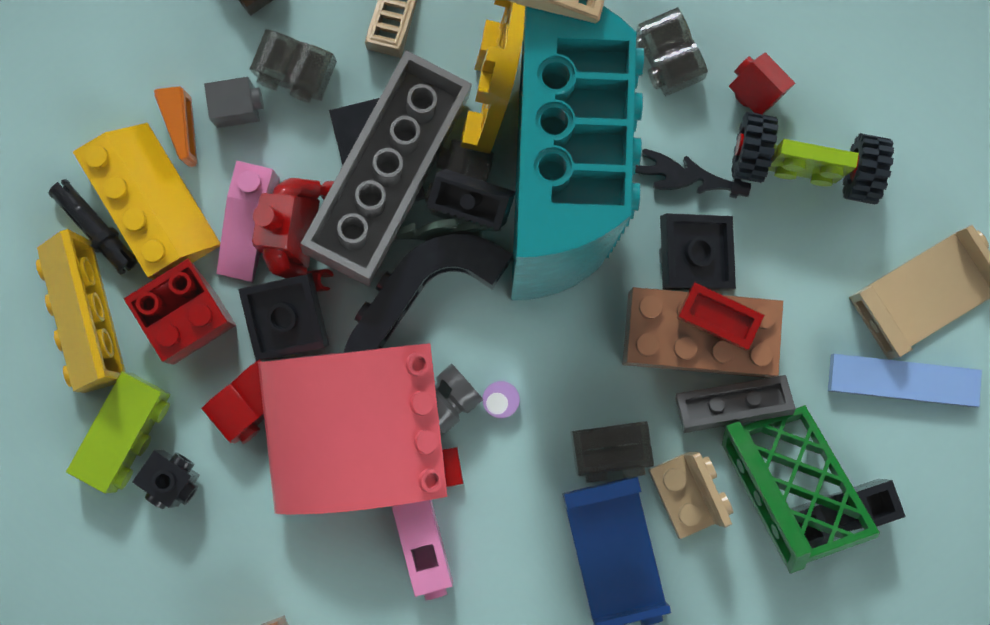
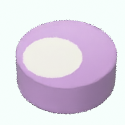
(501, 399)

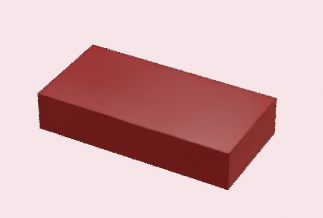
(720, 316)

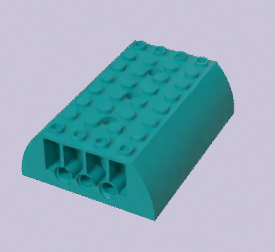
(574, 148)

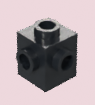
(155, 479)

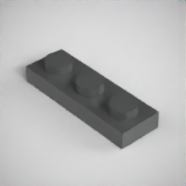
(735, 403)

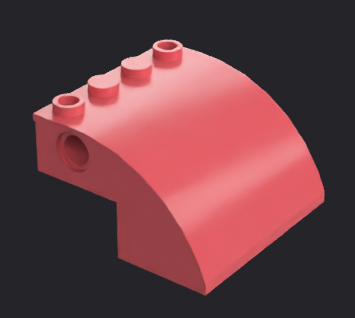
(352, 430)

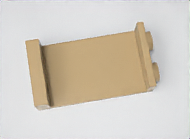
(926, 292)

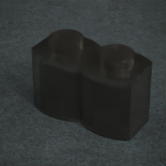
(671, 52)
(292, 65)

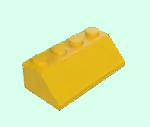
(147, 198)
(80, 312)

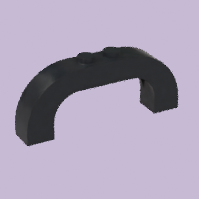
(399, 289)

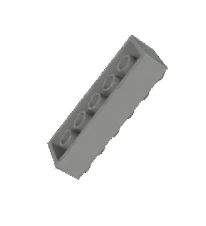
(386, 168)

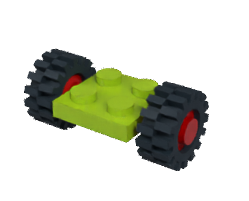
(863, 167)

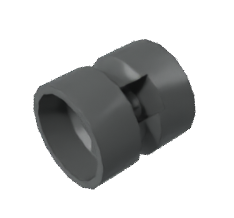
(454, 396)

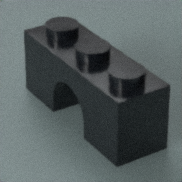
(878, 498)

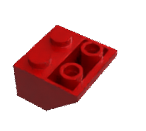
(179, 312)

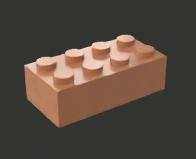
(662, 341)

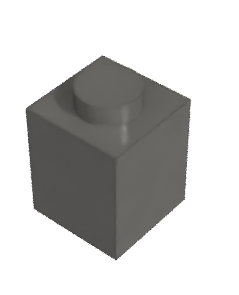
(233, 102)

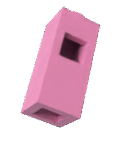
(423, 549)

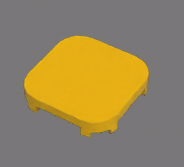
(498, 67)

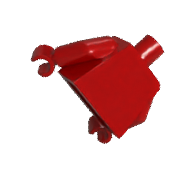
(282, 223)

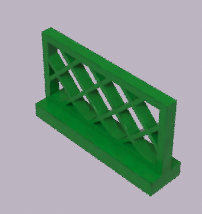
(772, 505)

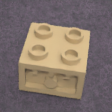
(690, 493)

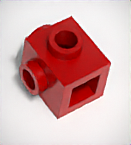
(760, 83)

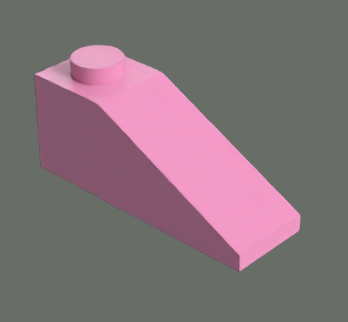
(237, 254)

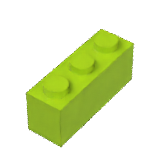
(119, 433)

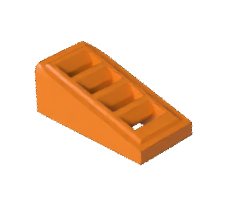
(178, 116)

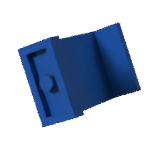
(615, 553)

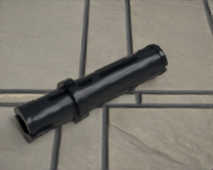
(103, 238)

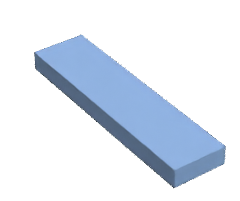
(905, 380)

